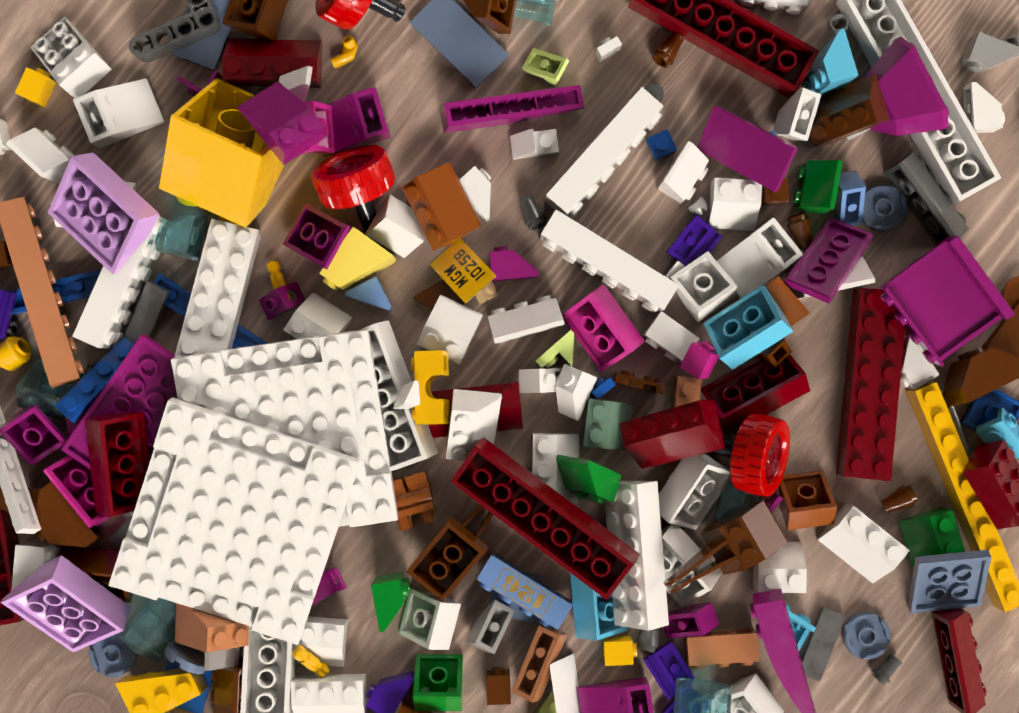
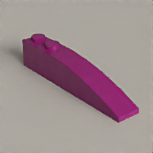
(509, 108)
(780, 642)

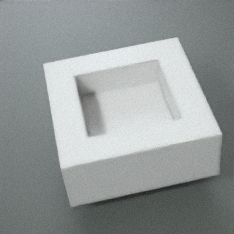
(607, 48)

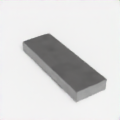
(147, 311)
(821, 642)

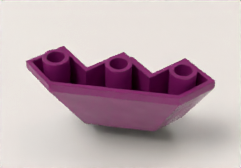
(908, 92)

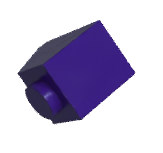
(389, 692)

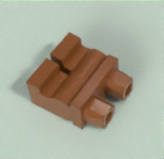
(415, 500)

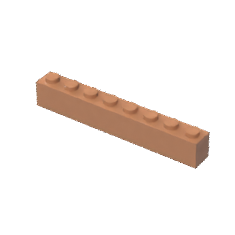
(38, 292)

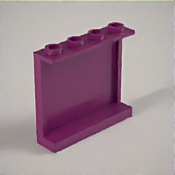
(944, 299)

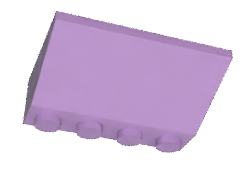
(102, 211)
(68, 605)

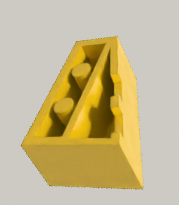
(159, 690)

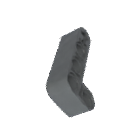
(173, 29)

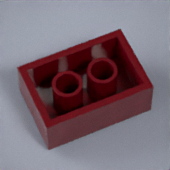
(995, 481)

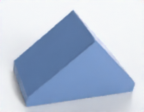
(371, 293)

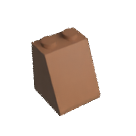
(208, 631)

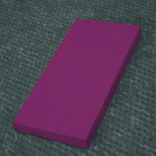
(746, 148)
(829, 260)

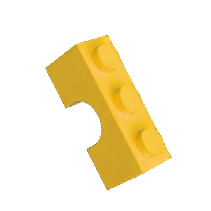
(427, 367)

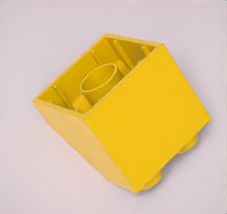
(218, 156)

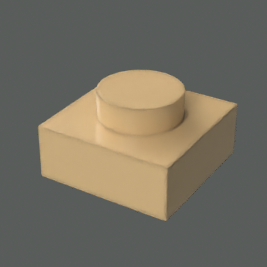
(487, 293)

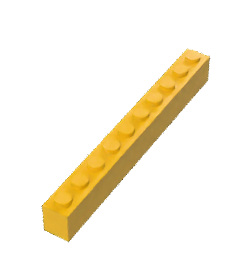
(950, 461)

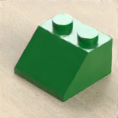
(817, 186)
(588, 479)
(931, 534)
(389, 596)
(438, 682)

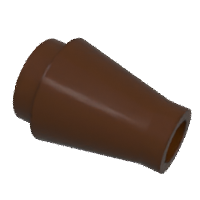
(667, 51)
(800, 228)
(900, 499)

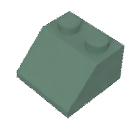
(602, 423)

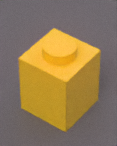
(36, 86)
(619, 650)

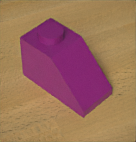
(510, 266)
(691, 620)

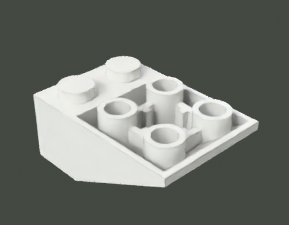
(70, 58)
(118, 112)
(759, 257)

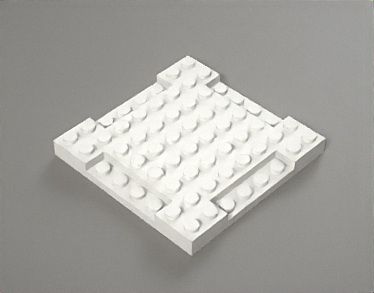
(309, 390)
(234, 520)

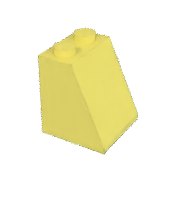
(356, 261)

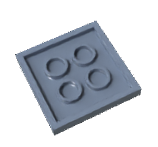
(949, 581)

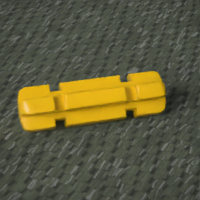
(276, 276)
(310, 661)

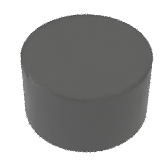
(655, 90)

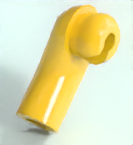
(348, 52)

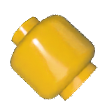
(14, 353)

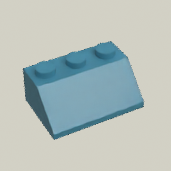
(832, 67)
(747, 327)
(592, 613)

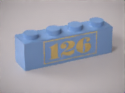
(524, 590)

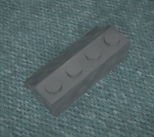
(926, 199)

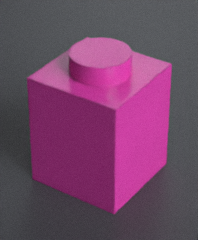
(700, 359)

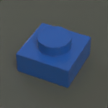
(661, 145)
(602, 386)

